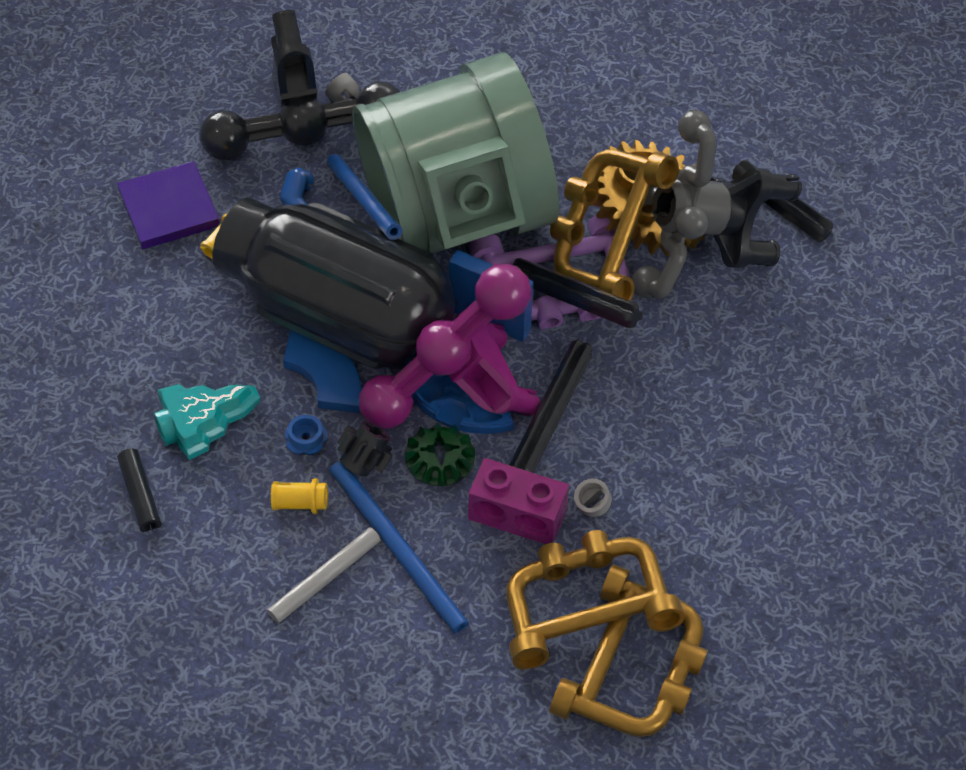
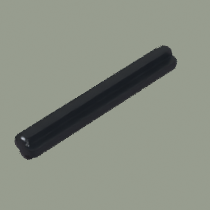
(580, 294)
(552, 406)

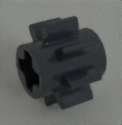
(365, 448)

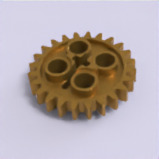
(614, 191)

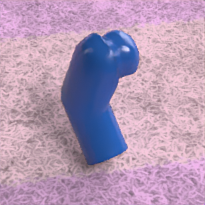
(295, 185)

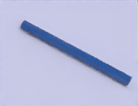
(364, 197)
(399, 548)

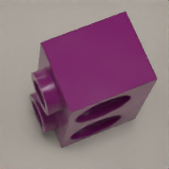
(518, 501)

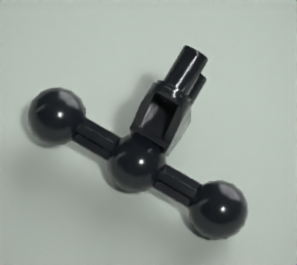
(300, 115)

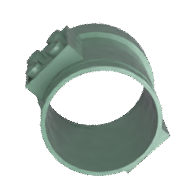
(460, 156)

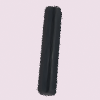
(795, 211)

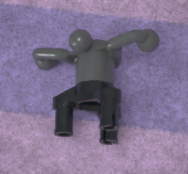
(713, 207)

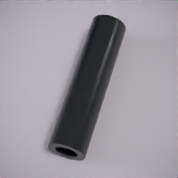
(139, 489)

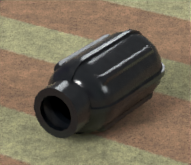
(334, 279)

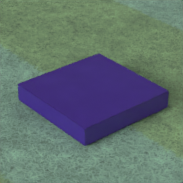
(168, 205)

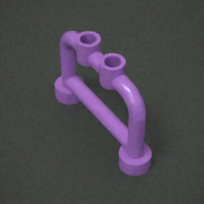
(546, 309)

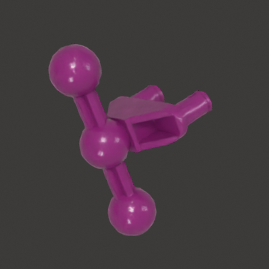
(464, 350)

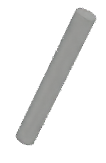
(323, 575)

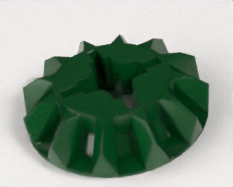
(423, 462)

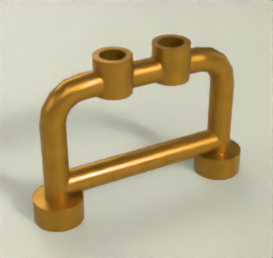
(657, 171)
(660, 608)
(673, 693)

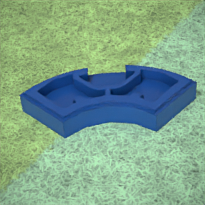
(328, 370)
(453, 406)

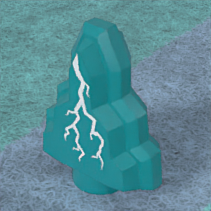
(201, 414)

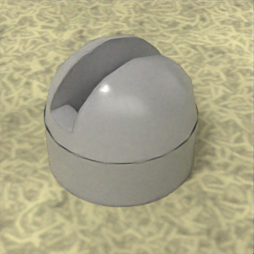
(342, 84)
(589, 492)

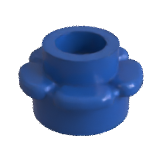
(302, 426)

